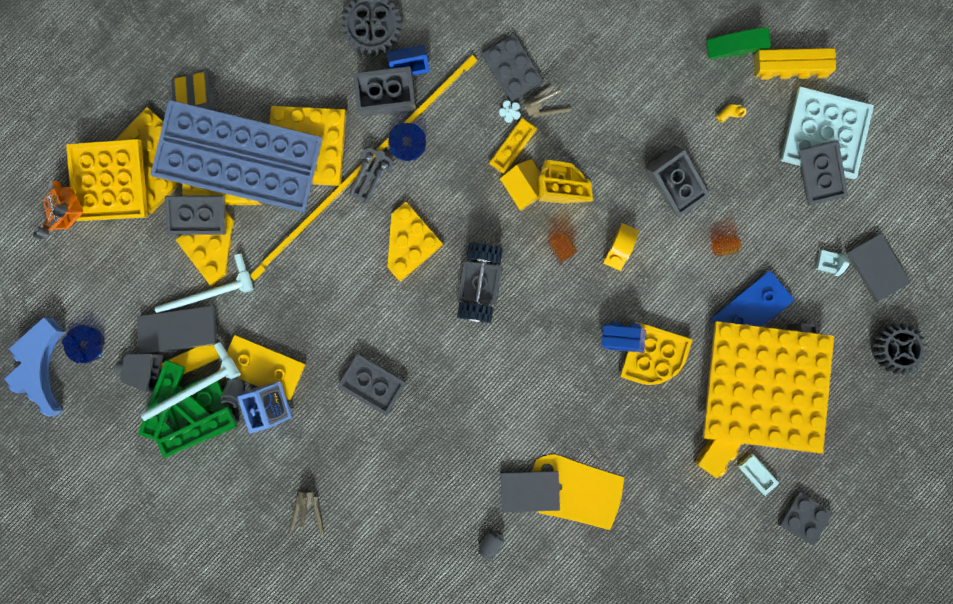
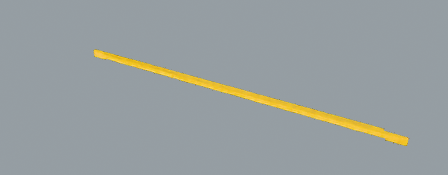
(467, 65)

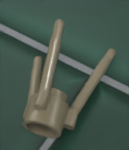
(533, 104)
(305, 500)

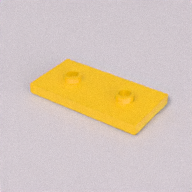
(264, 366)

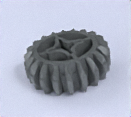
(911, 349)

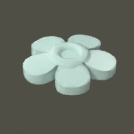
(510, 111)

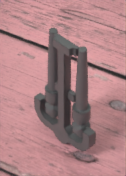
(379, 155)

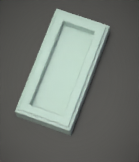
(758, 474)

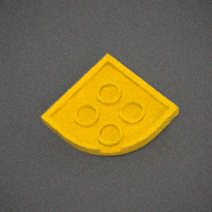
(661, 360)

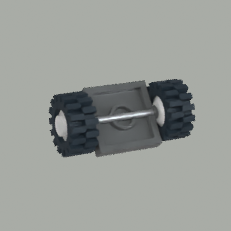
(480, 282)

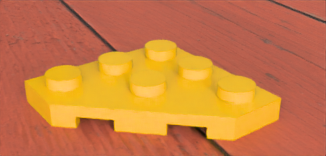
(409, 242)
(209, 252)

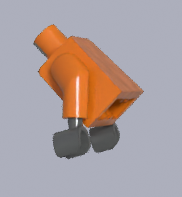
(61, 209)

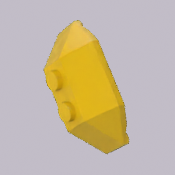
(563, 184)

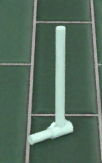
(243, 283)
(228, 369)

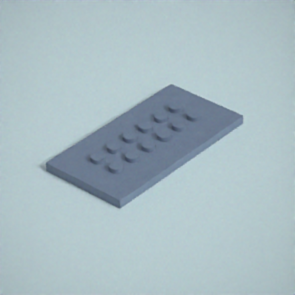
(236, 156)

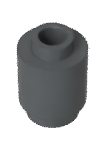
(232, 389)
(491, 544)

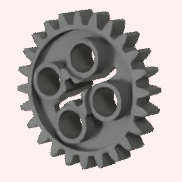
(389, 25)

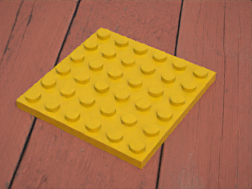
(768, 387)

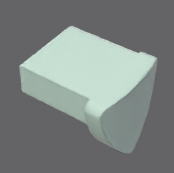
(832, 262)

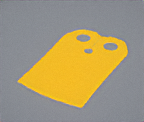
(586, 492)

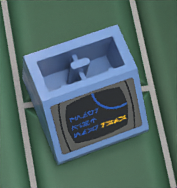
(264, 406)

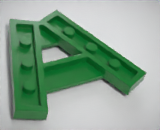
(202, 422)

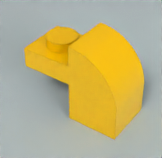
(621, 247)

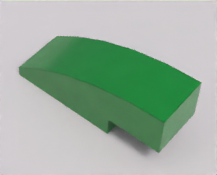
(738, 43)

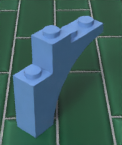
(32, 374)

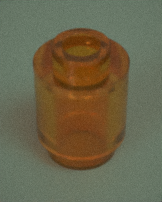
(726, 245)

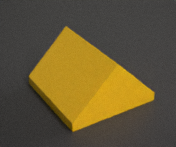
(522, 183)

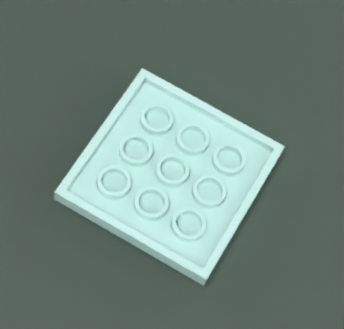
(826, 118)

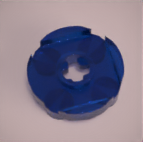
(396, 143)
(94, 346)

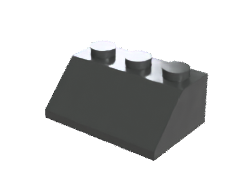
(384, 91)

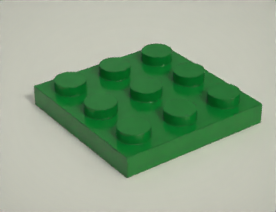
(209, 399)

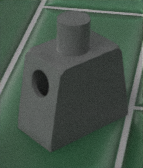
(140, 370)

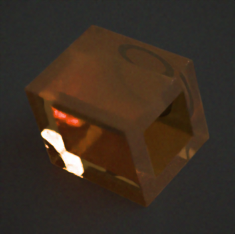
(562, 247)

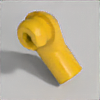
(731, 110)

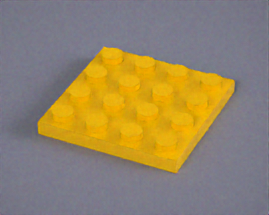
(320, 122)
(148, 129)
(108, 179)

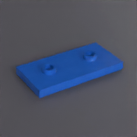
(756, 303)

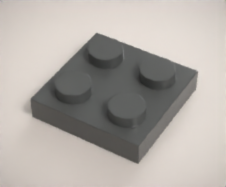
(805, 518)

